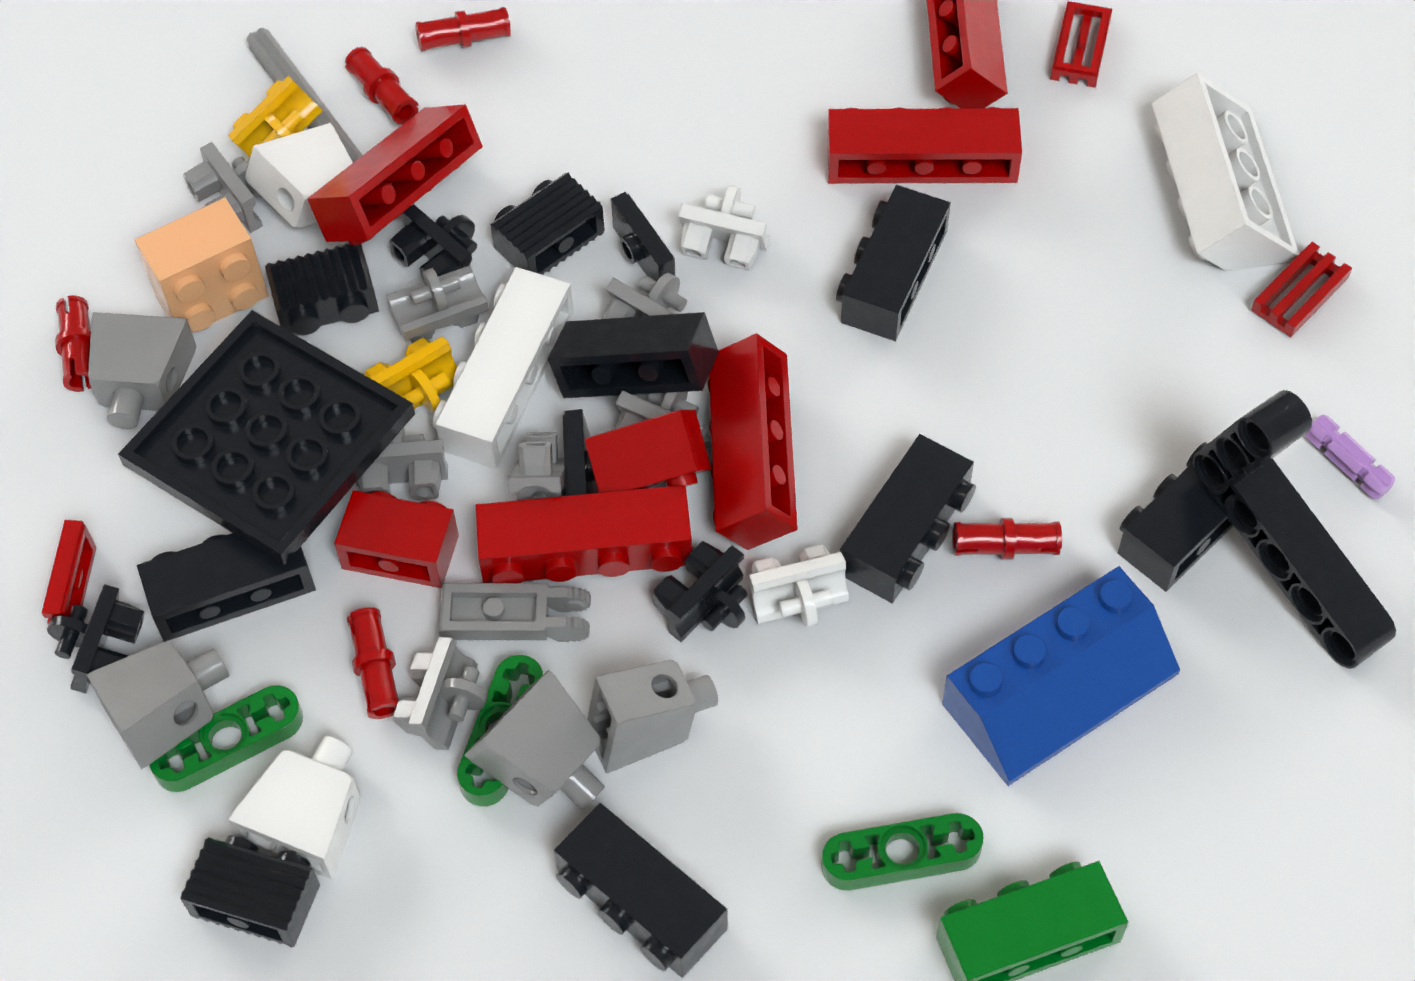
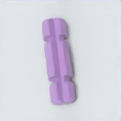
(1350, 457)

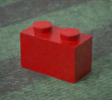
(649, 453)
(397, 538)

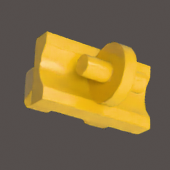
(280, 114)
(421, 374)

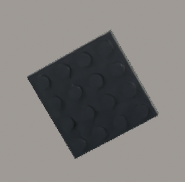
(267, 436)

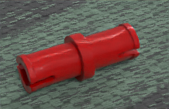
(463, 29)
(381, 85)
(74, 342)
(1006, 538)
(373, 662)

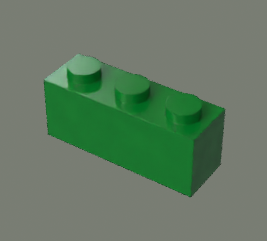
(1032, 925)

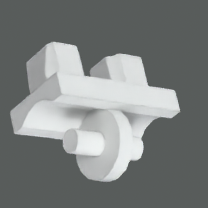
(724, 223)
(798, 587)

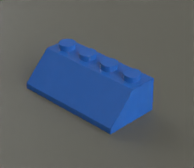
(1061, 675)

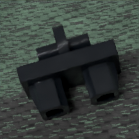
(444, 242)
(710, 599)
(108, 619)

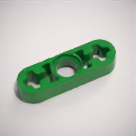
(496, 705)
(234, 716)
(944, 861)

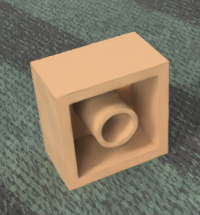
(203, 266)

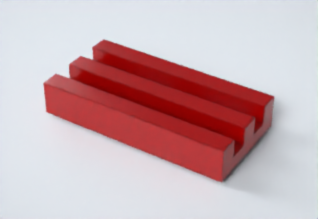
(1076, 70)
(1322, 265)
(70, 570)

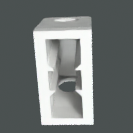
(295, 168)
(302, 806)

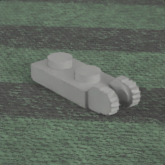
(512, 612)

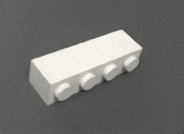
(503, 367)

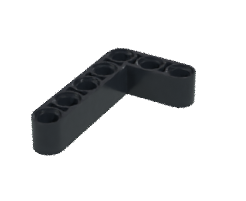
(1287, 534)

